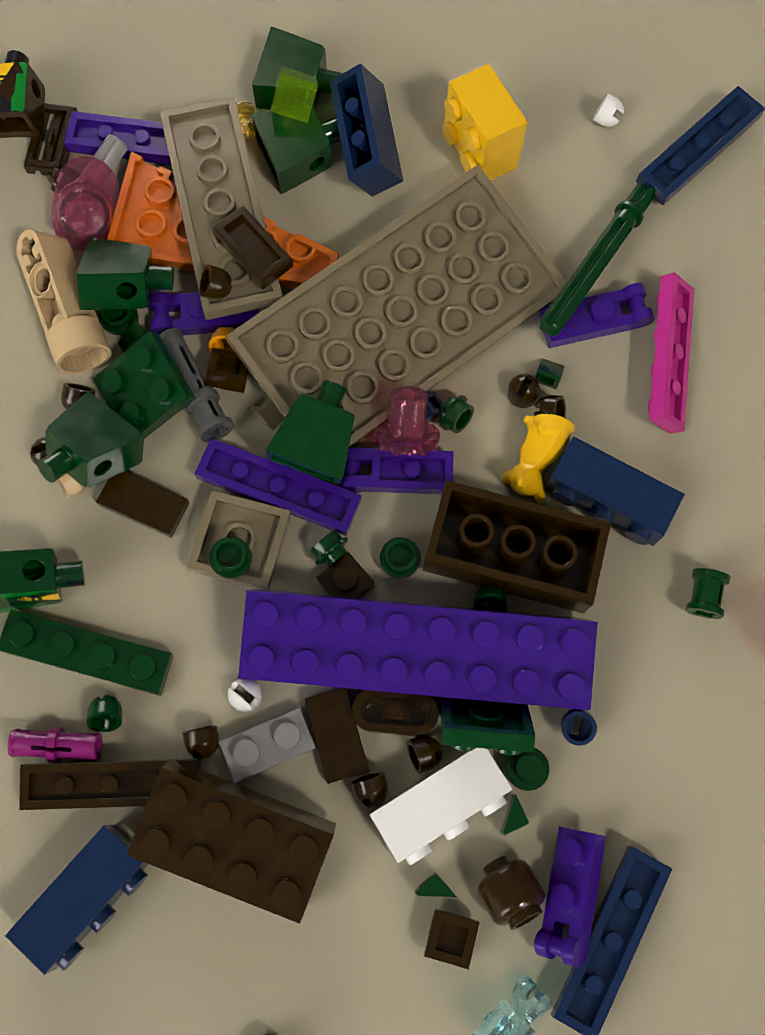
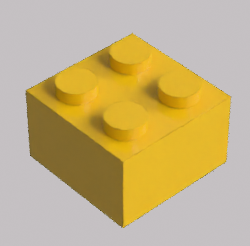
(484, 123)

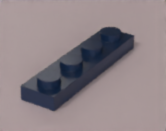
(701, 144)
(613, 942)

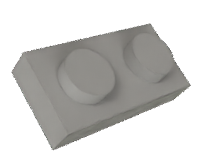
(267, 745)

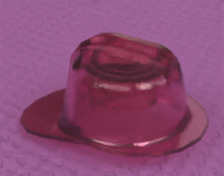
(84, 201)

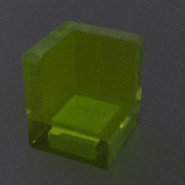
(294, 94)

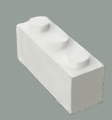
(441, 805)

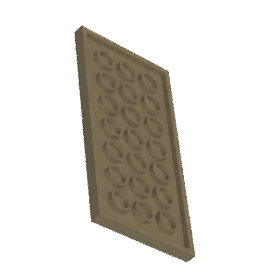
(403, 305)

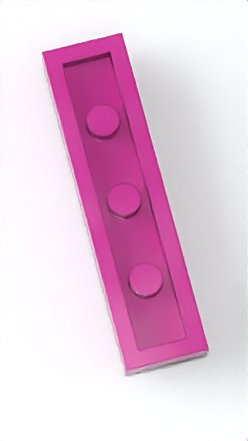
(672, 354)

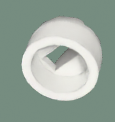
(606, 110)
(239, 702)

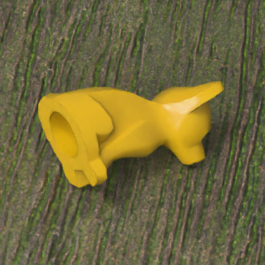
(542, 446)

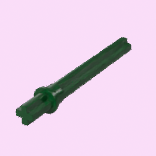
(627, 216)

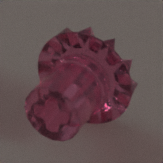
(407, 428)

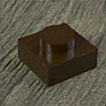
(226, 371)
(346, 578)
(451, 938)

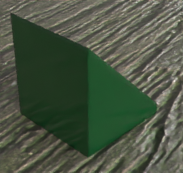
(131, 336)
(549, 373)
(514, 818)
(434, 887)

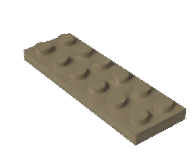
(212, 183)

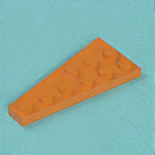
(152, 216)

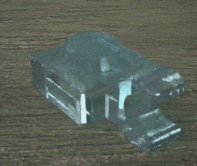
(518, 1016)

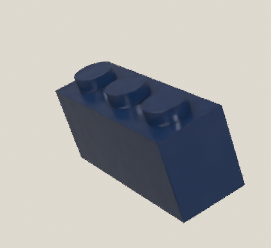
(366, 130)
(614, 492)
(78, 901)

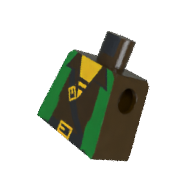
(20, 98)

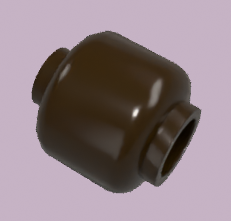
(511, 892)

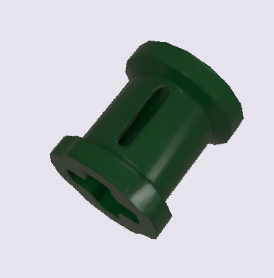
(707, 593)

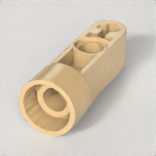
(71, 333)

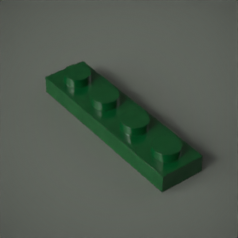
(85, 652)

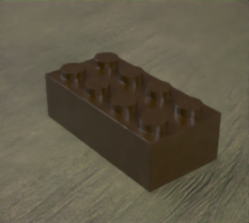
(517, 547)
(232, 840)

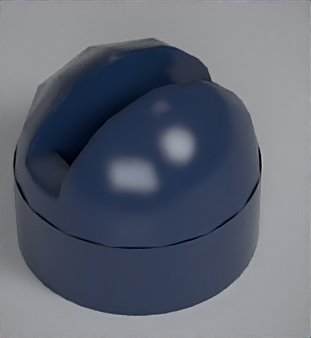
(586, 730)

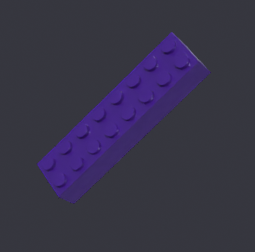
(418, 649)

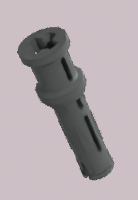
(206, 405)

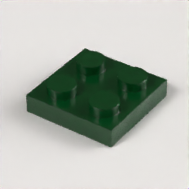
(145, 385)
(486, 725)

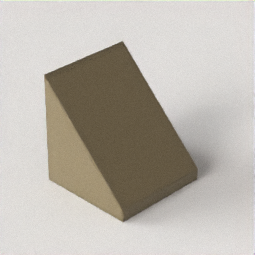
(266, 411)

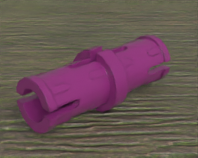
(55, 744)

